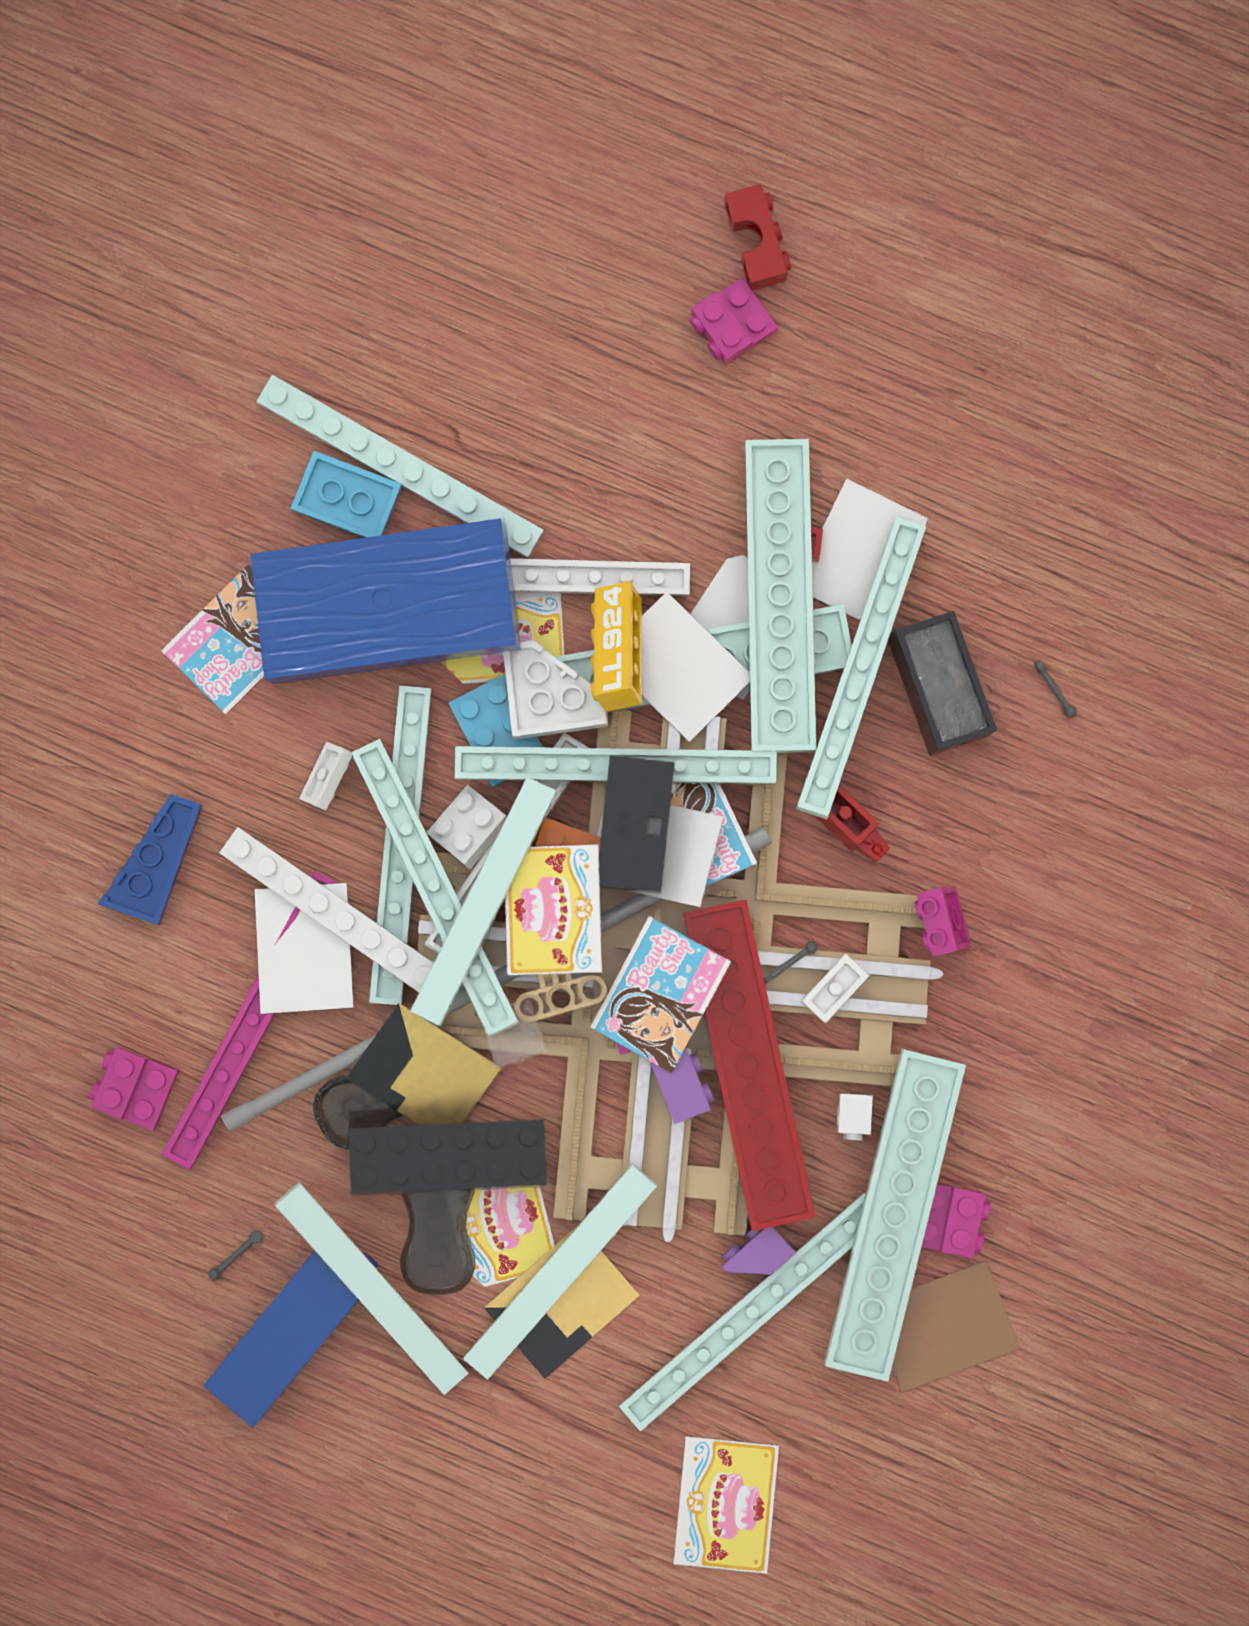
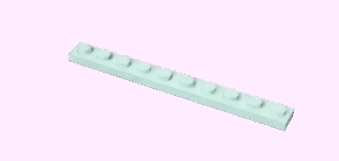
(394, 462)
(861, 668)
(593, 764)
(430, 879)
(396, 882)
(744, 1318)

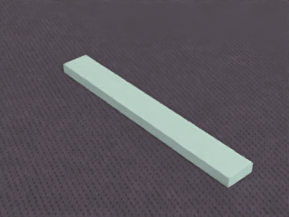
(484, 901)
(560, 1271)
(371, 1288)

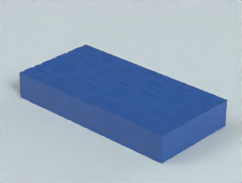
(385, 601)

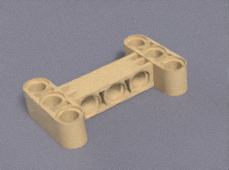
(549, 985)

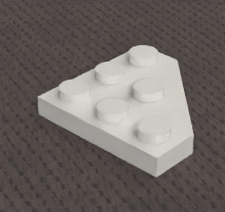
(547, 695)

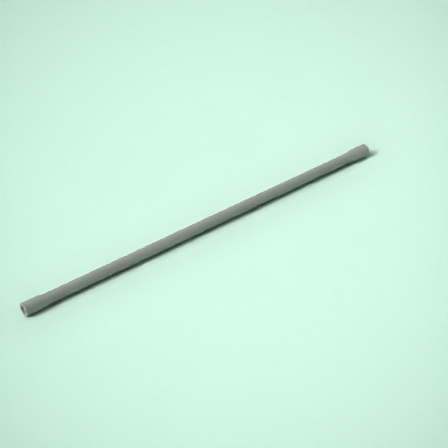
(250, 1110)

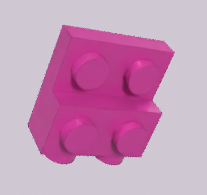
(732, 321)
(942, 920)
(133, 1088)
(956, 1221)

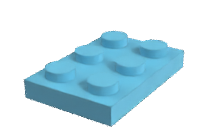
(346, 496)
(486, 718)

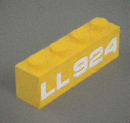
(617, 646)

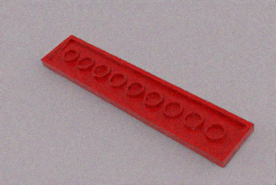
(752, 1072)

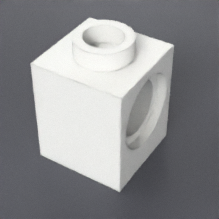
(854, 1116)

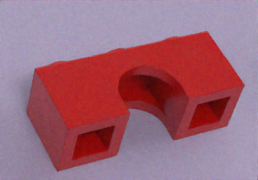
(751, 210)

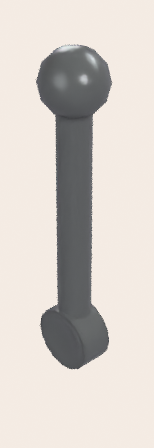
(1069, 710)
(810, 948)
(255, 1237)

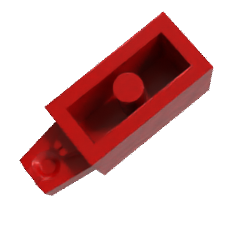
(855, 826)

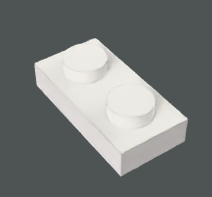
(326, 776)
(835, 988)

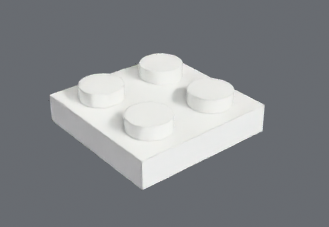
(468, 826)

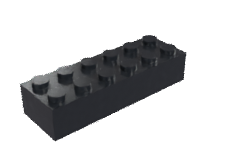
(447, 1157)

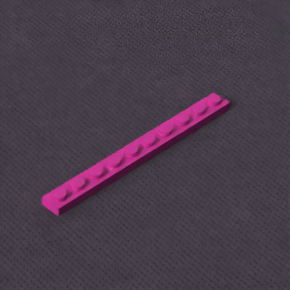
(224, 1071)

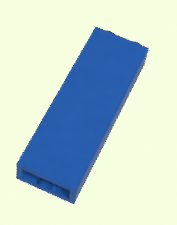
(282, 1340)

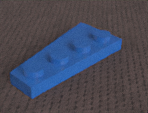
(151, 871)

